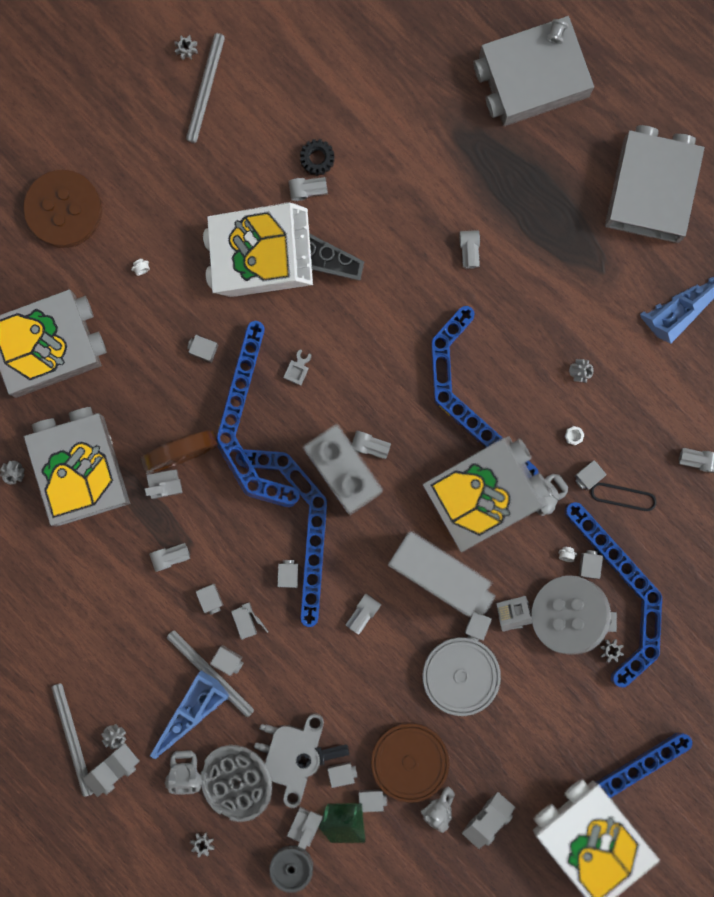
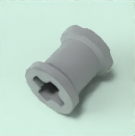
(557, 31)

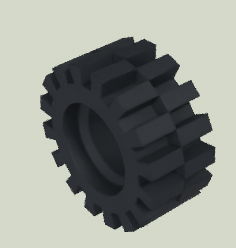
(317, 146)

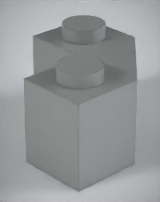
(111, 770)
(489, 820)

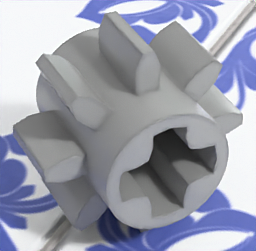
(186, 53)
(581, 370)
(12, 472)
(616, 653)
(113, 736)
(197, 846)

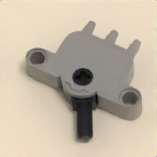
(286, 750)

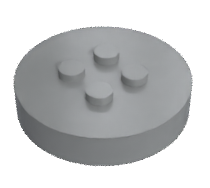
(571, 615)
(461, 676)

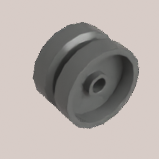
(288, 880)

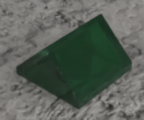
(343, 823)

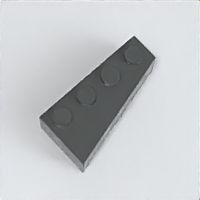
(333, 260)

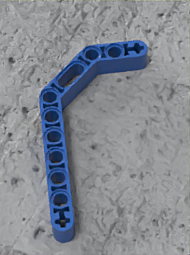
(446, 387)
(231, 430)
(311, 531)
(629, 579)
(642, 770)

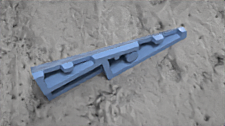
(673, 317)
(201, 699)

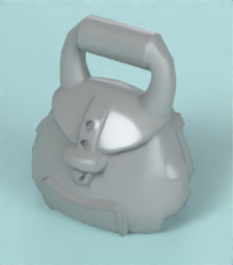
(554, 496)
(183, 776)
(439, 811)

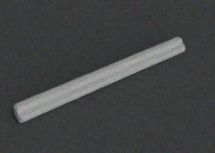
(205, 87)
(202, 665)
(71, 737)

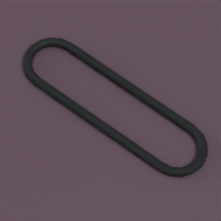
(620, 504)

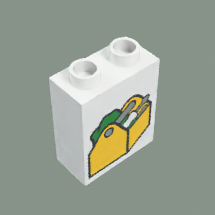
(258, 250)
(594, 842)

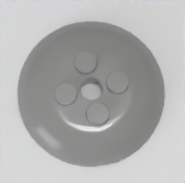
(221, 786)

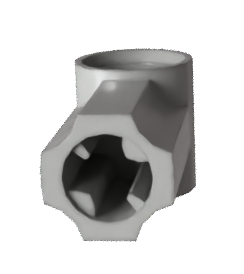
(302, 189)
(470, 252)
(366, 444)
(702, 460)
(165, 557)
(365, 610)

